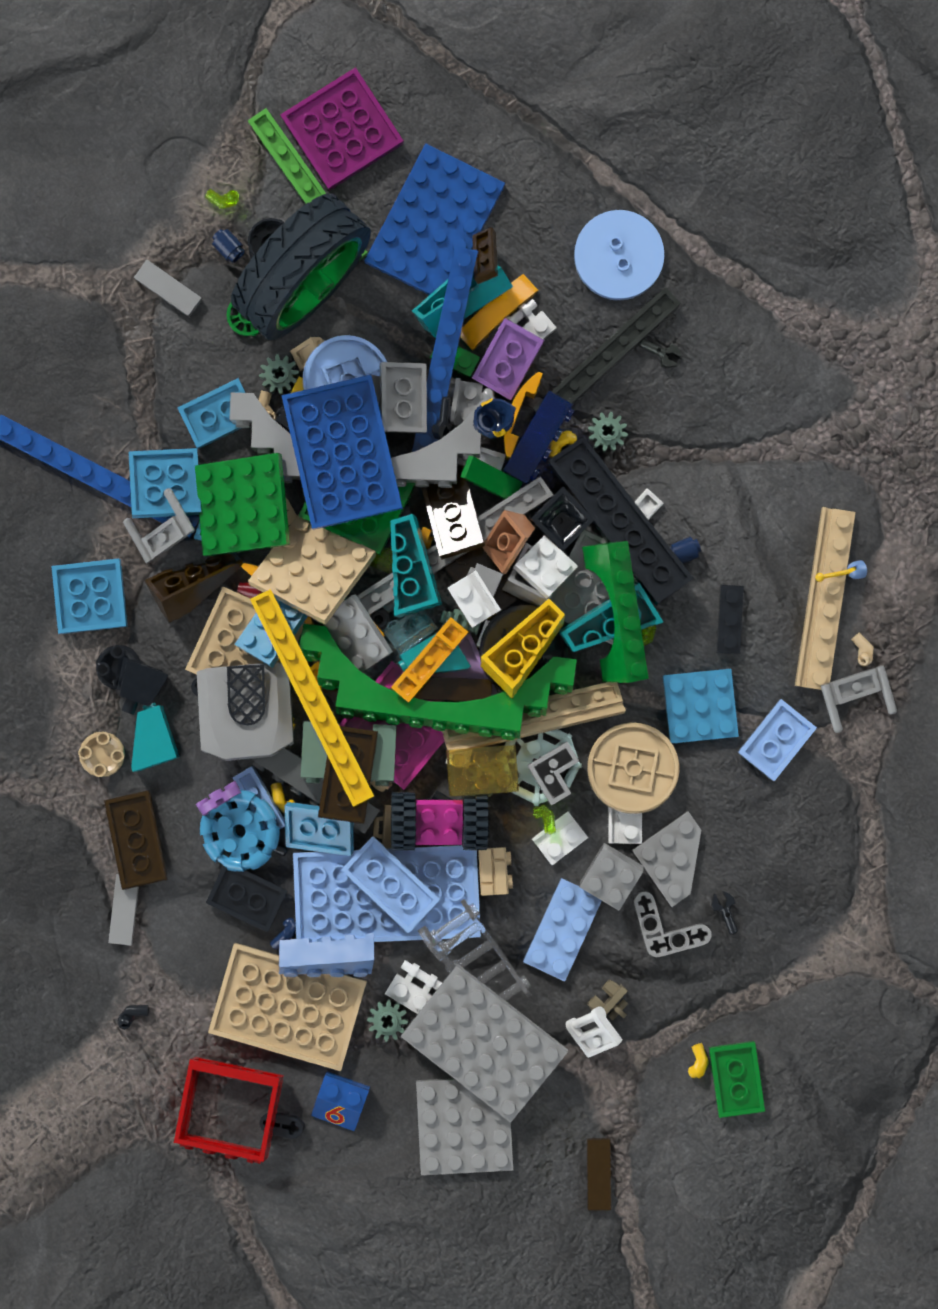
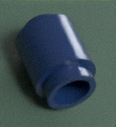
(228, 245)
(686, 549)

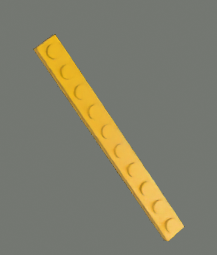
(312, 698)

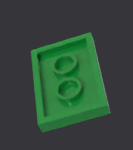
(736, 1079)

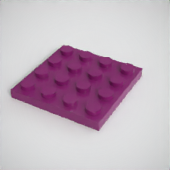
(342, 129)

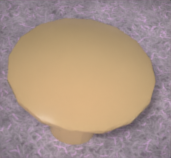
(101, 754)

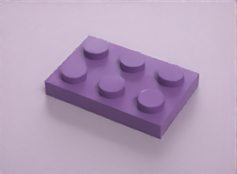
(508, 359)

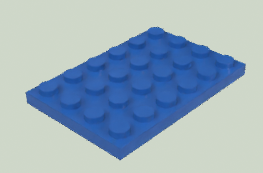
(433, 213)
(342, 452)

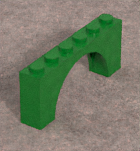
(627, 656)

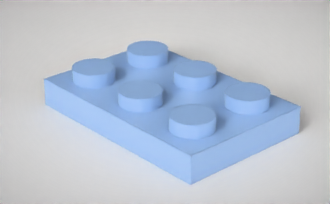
(777, 740)

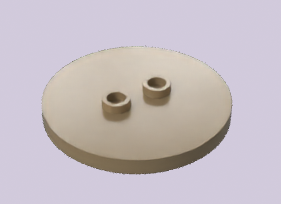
(633, 768)

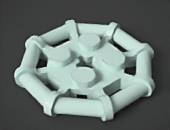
(533, 750)

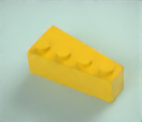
(520, 650)

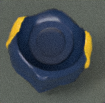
(494, 418)

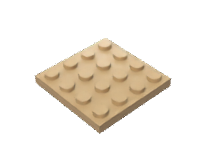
(313, 570)
(223, 628)

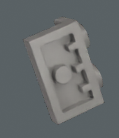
(465, 399)

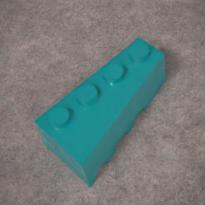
(430, 309)
(412, 572)
(599, 624)

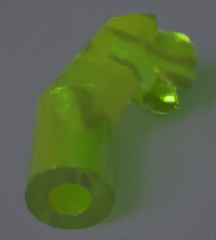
(223, 201)
(547, 817)

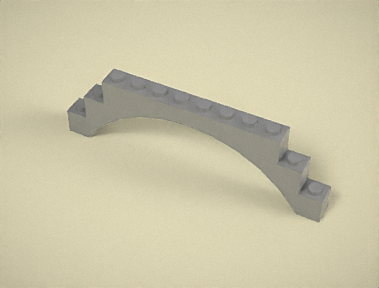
(427, 466)

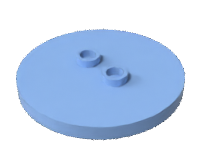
(619, 255)
(341, 360)

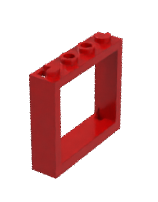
(209, 1145)

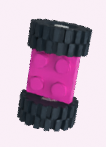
(439, 822)

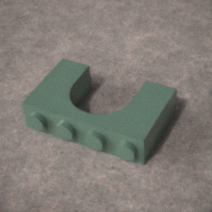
(315, 756)

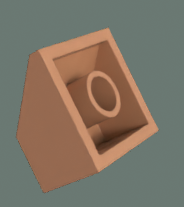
(507, 539)

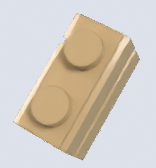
(493, 871)

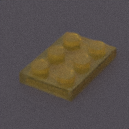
(482, 770)

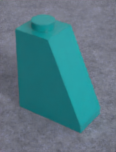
(453, 663)
(152, 739)

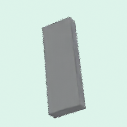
(168, 288)
(123, 914)

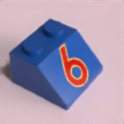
(340, 1101)

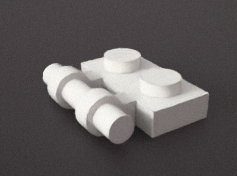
(538, 325)
(408, 993)

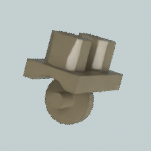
(616, 993)

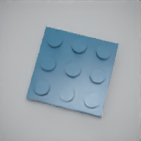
(155, 472)
(89, 596)
(700, 706)

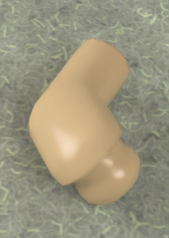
(865, 652)

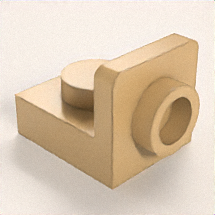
(304, 350)

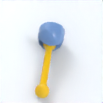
(855, 570)

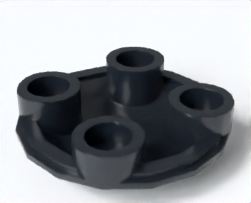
(110, 663)

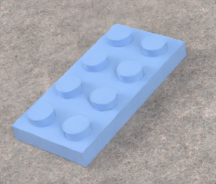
(390, 884)
(562, 930)

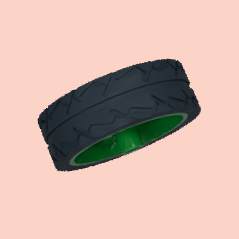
(300, 266)

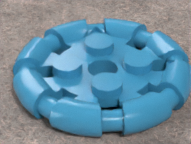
(238, 845)

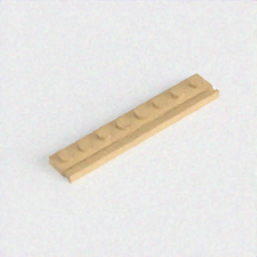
(824, 599)
(562, 711)

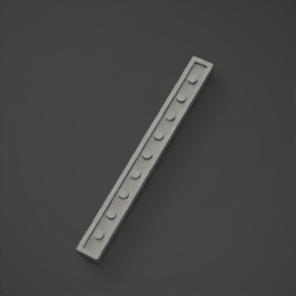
(520, 502)

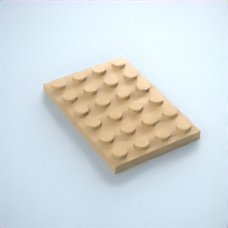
(286, 1014)

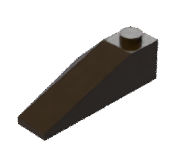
(186, 588)

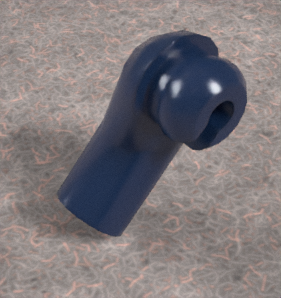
(286, 934)

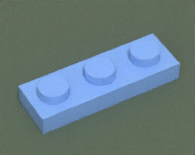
(251, 781)

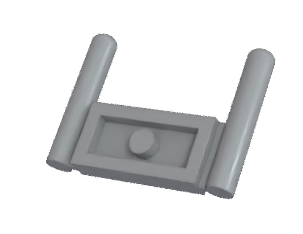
(165, 535)
(856, 687)

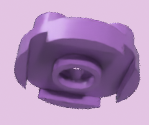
(218, 798)

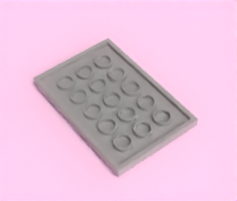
(484, 1043)

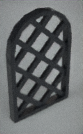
(246, 700)

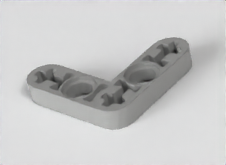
(658, 934)

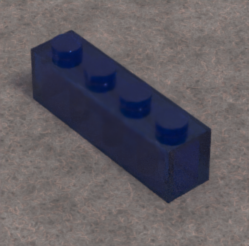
(539, 436)

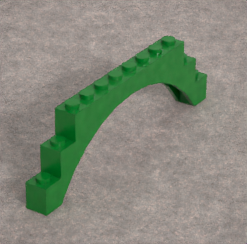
(489, 716)

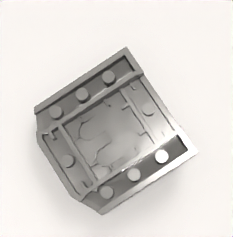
(233, 741)

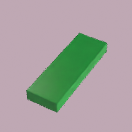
(490, 478)

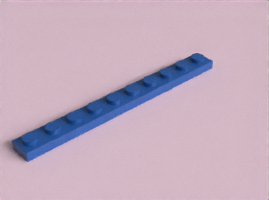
(447, 338)
(72, 464)

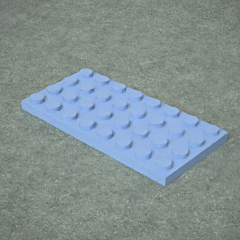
(336, 906)

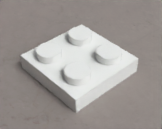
(545, 567)

